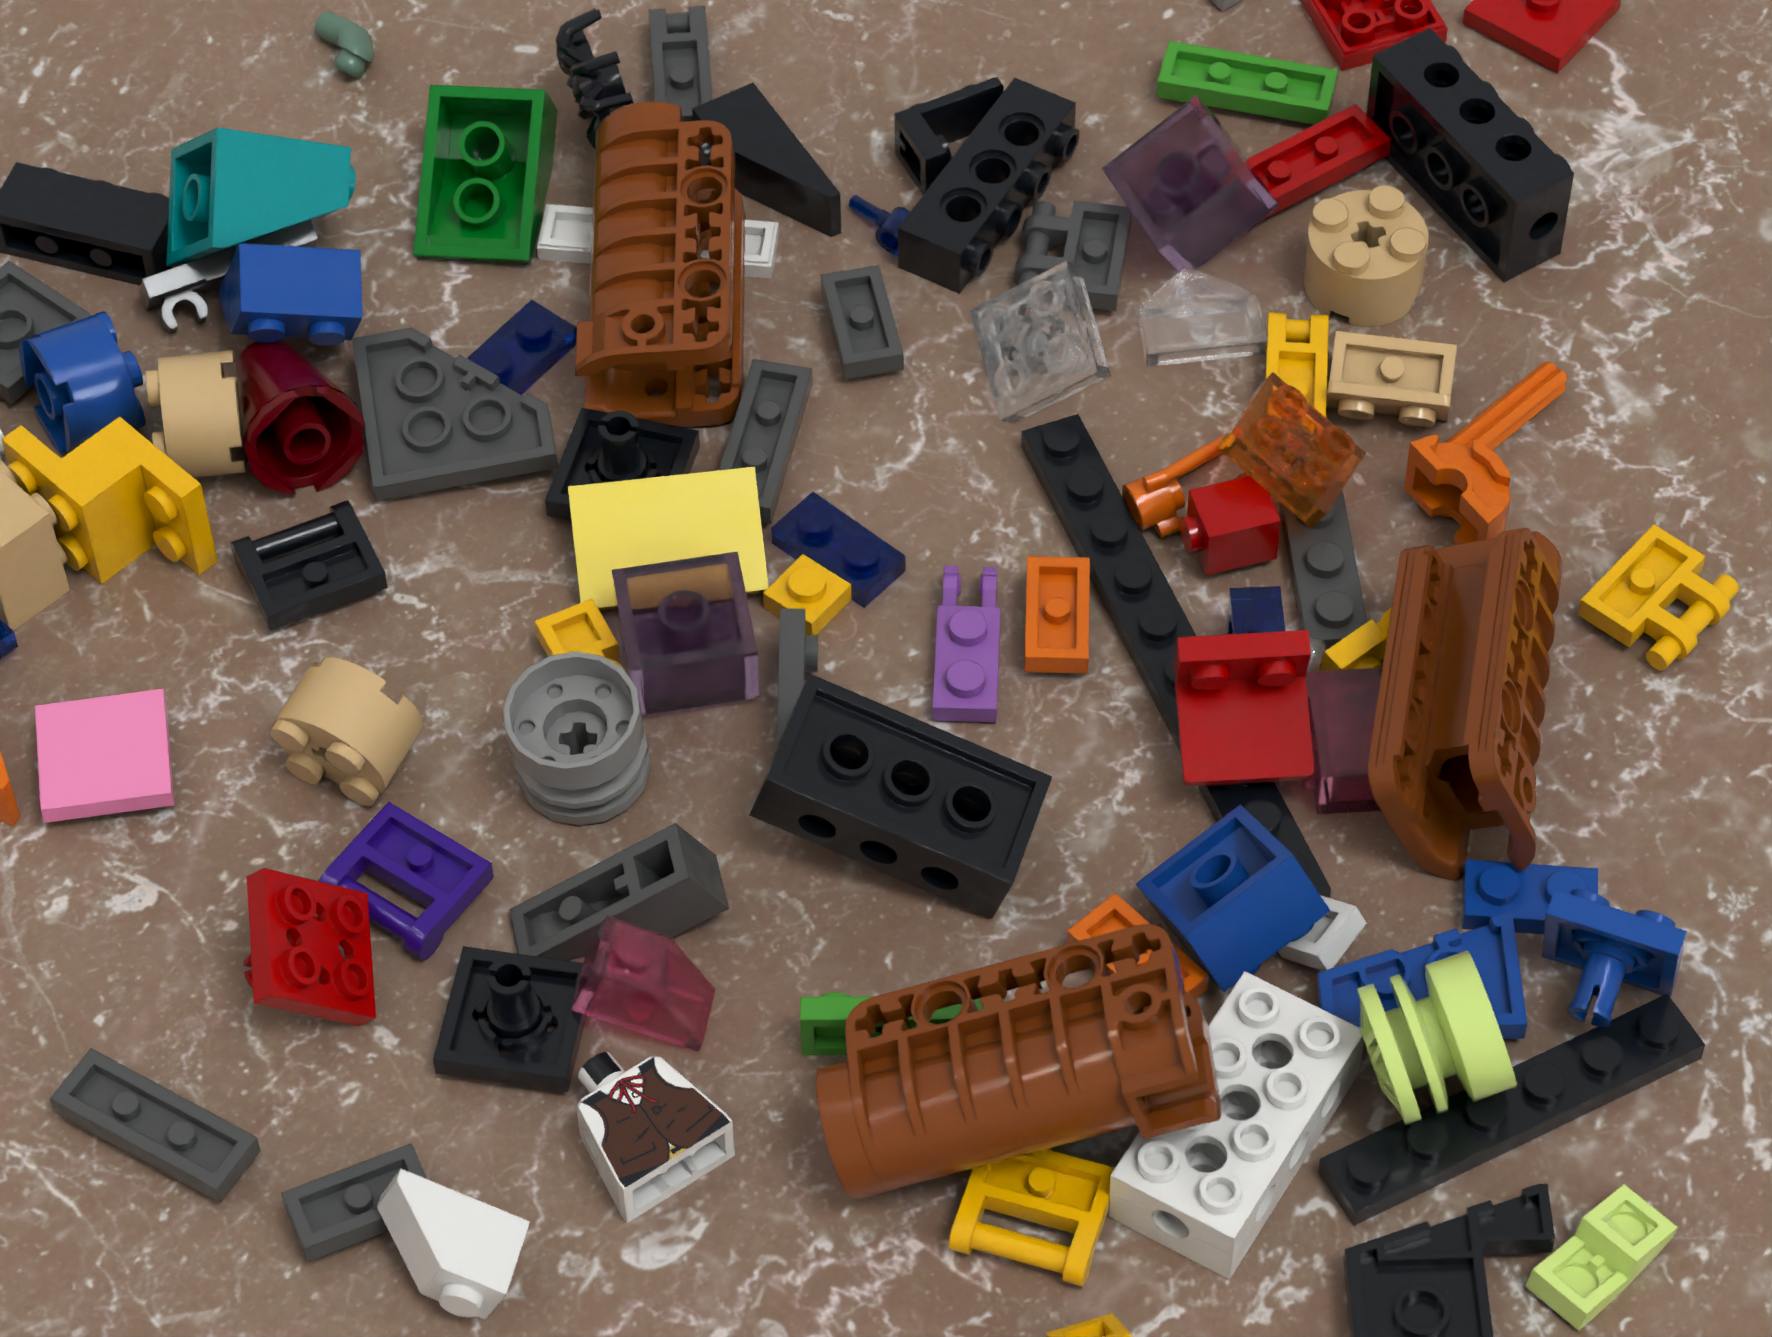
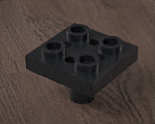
(618, 450)
(521, 1001)

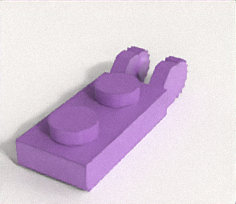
(967, 652)

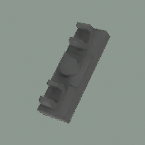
(182, 283)

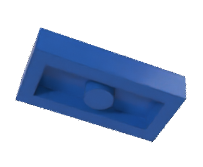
(1499, 888)

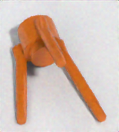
(1158, 496)

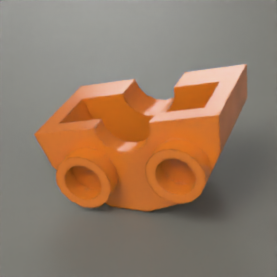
(1460, 484)

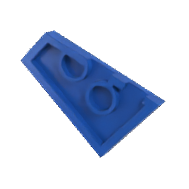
(1490, 947)

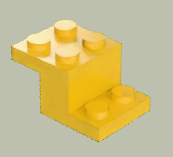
(115, 500)

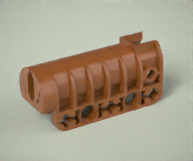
(649, 287)
(1465, 695)
(1018, 1069)

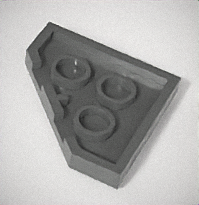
(443, 418)

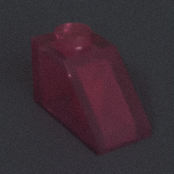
(644, 985)

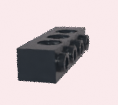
(987, 186)

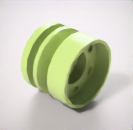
(1435, 1038)

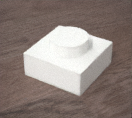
(1328, 937)

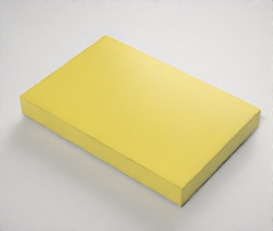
(664, 522)

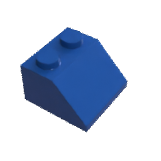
(293, 293)
(1234, 897)

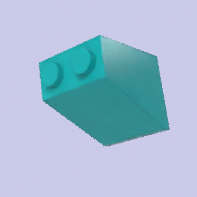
(247, 186)

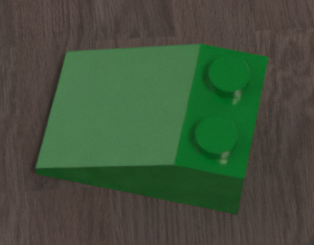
(484, 173)

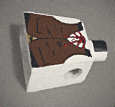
(649, 1131)

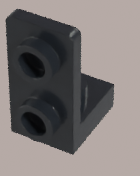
(929, 127)

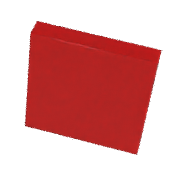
(1365, 27)

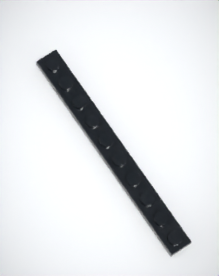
(1140, 602)

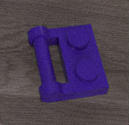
(418, 864)

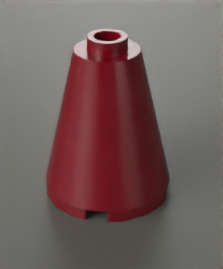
(295, 420)

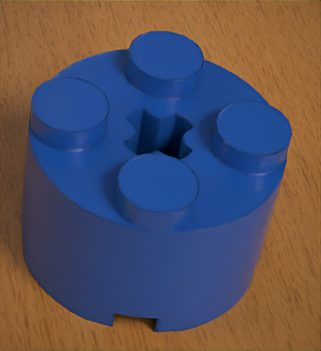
(81, 380)

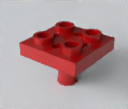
(298, 954)

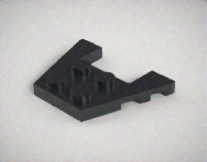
(1435, 1275)

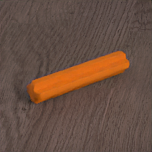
(1514, 407)

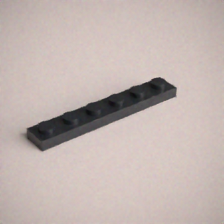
(1548, 1094)

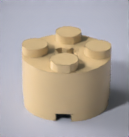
(1365, 256)
(197, 412)
(346, 729)

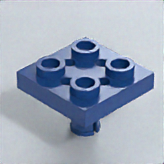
(1610, 950)

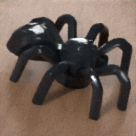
(595, 80)

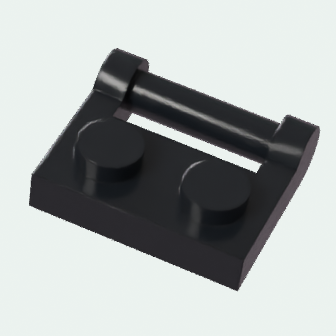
(314, 576)

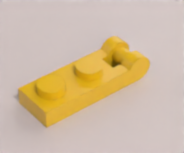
(1299, 354)

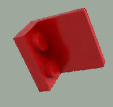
(1243, 707)

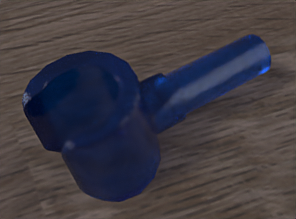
(888, 222)

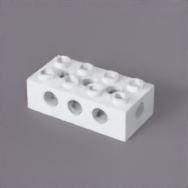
(1279, 1084)

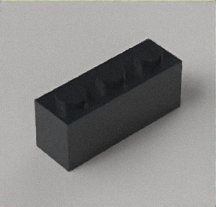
(83, 224)

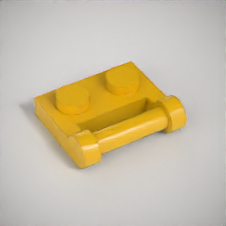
(1043, 1190)

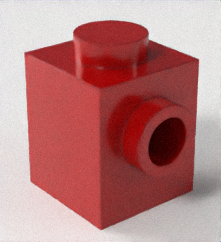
(1231, 525)

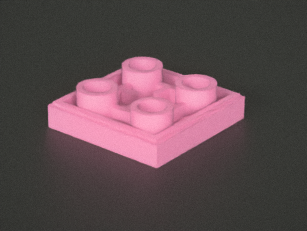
(104, 755)

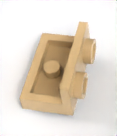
(1391, 378)

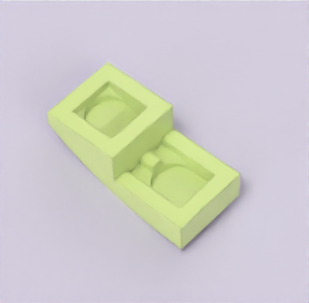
(1602, 1257)

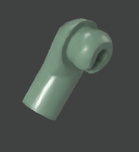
(352, 39)

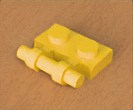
(1644, 584)

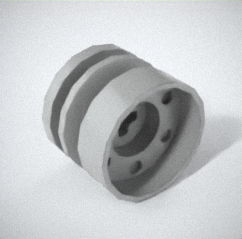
(577, 738)

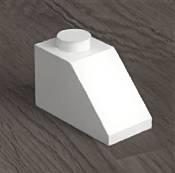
(452, 1243)

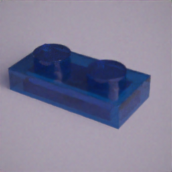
(526, 347)
(840, 546)

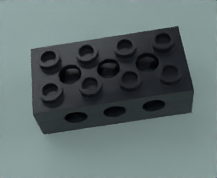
(1470, 154)
(901, 796)

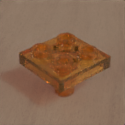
(1291, 450)

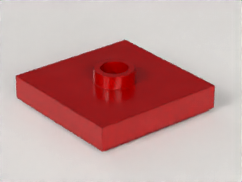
(1541, 29)

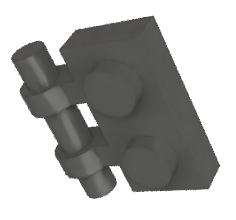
(1092, 238)

